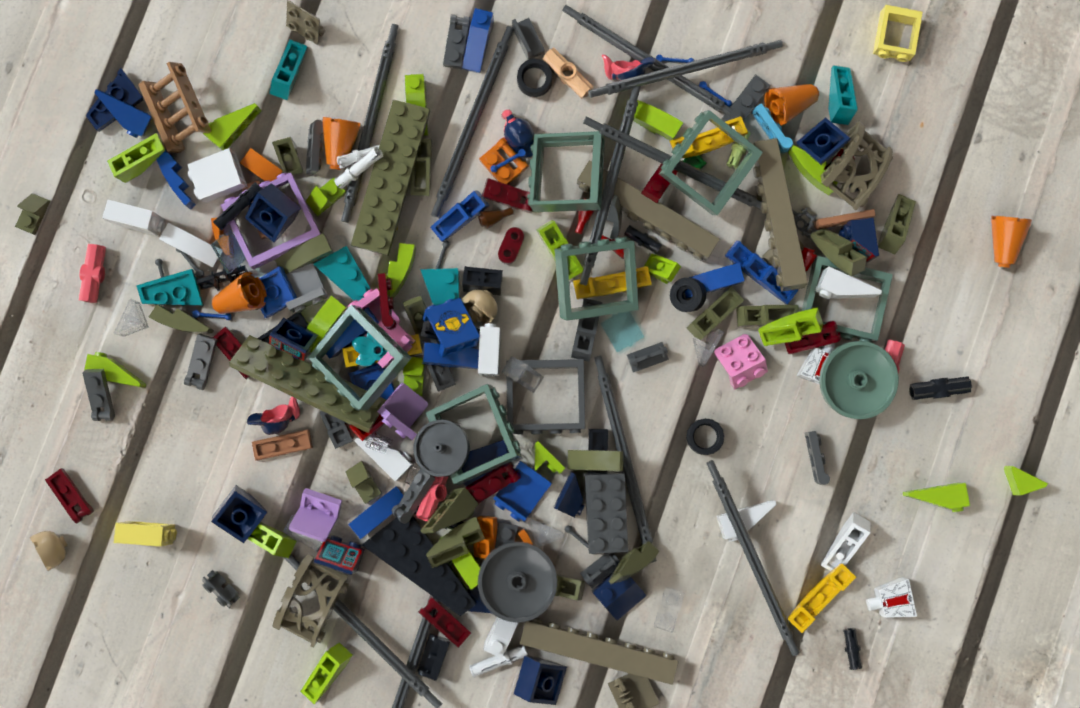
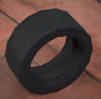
(534, 63)
(719, 433)

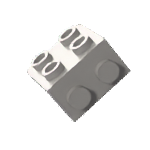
(307, 288)

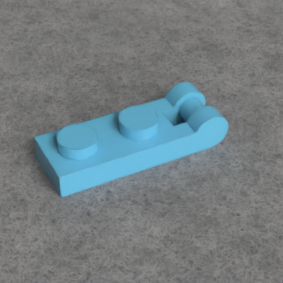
(771, 128)

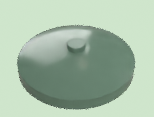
(858, 380)

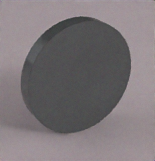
(441, 448)

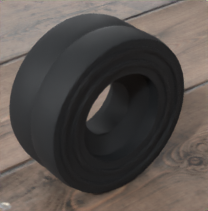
(677, 292)

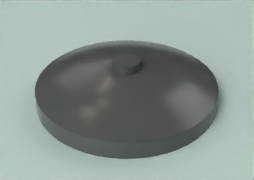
(517, 582)

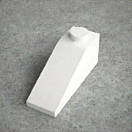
(840, 285)
(392, 462)
(749, 516)
(847, 541)
(499, 637)

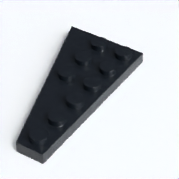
(406, 549)

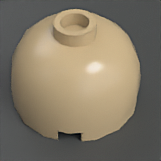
(480, 306)
(49, 548)

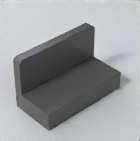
(528, 38)

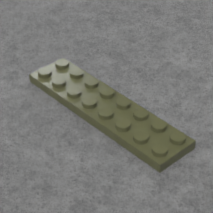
(390, 177)
(301, 382)

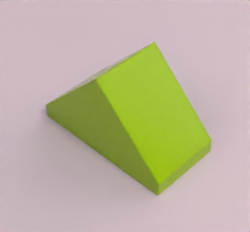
(1022, 482)

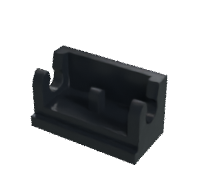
(482, 279)
(433, 656)

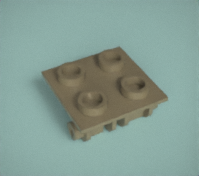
(303, 22)
(633, 692)

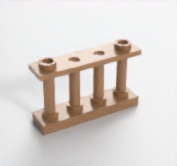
(159, 107)

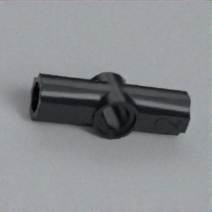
(940, 388)

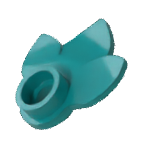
(367, 348)

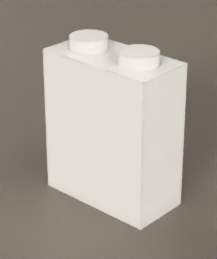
(216, 175)
(133, 218)
(489, 350)

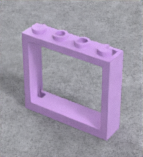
(274, 253)

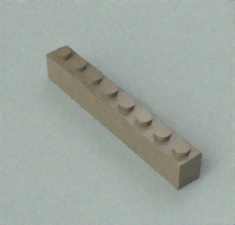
(657, 217)
(779, 217)
(599, 651)

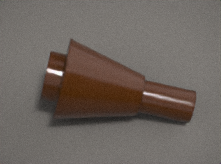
(490, 218)

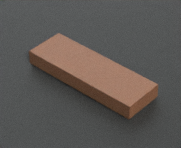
(842, 219)
(282, 445)

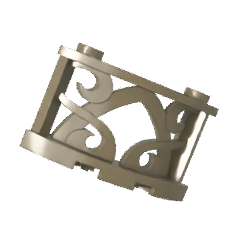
(879, 161)
(287, 619)

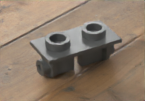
(648, 357)
(600, 569)
(214, 584)

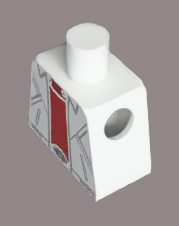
(812, 365)
(893, 599)

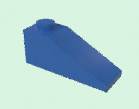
(478, 40)
(128, 116)

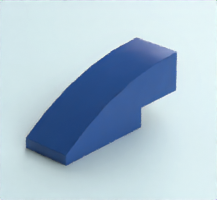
(459, 215)
(719, 278)
(352, 331)
(464, 359)
(376, 513)

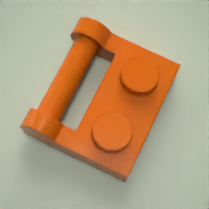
(505, 173)

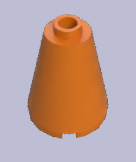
(790, 101)
(338, 138)
(1008, 238)
(241, 295)

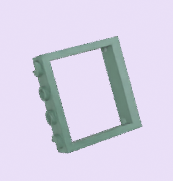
(536, 165)
(735, 180)
(868, 274)
(631, 304)
(400, 356)
(505, 427)

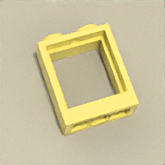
(899, 15)
(144, 533)

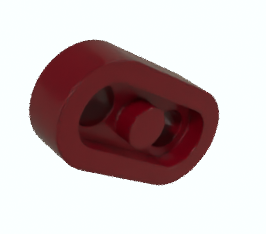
(511, 245)

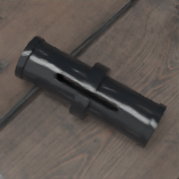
(642, 239)
(852, 649)

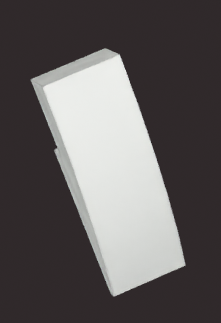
(189, 244)

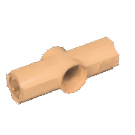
(559, 65)

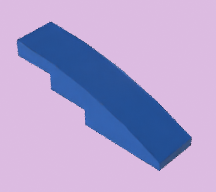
(169, 169)
(759, 271)

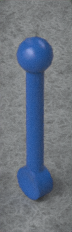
(661, 58)
(702, 84)
(521, 153)
(196, 314)

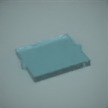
(228, 251)
(622, 330)

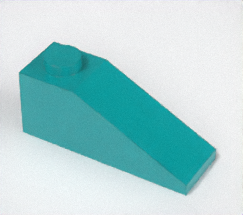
(288, 70)
(841, 96)

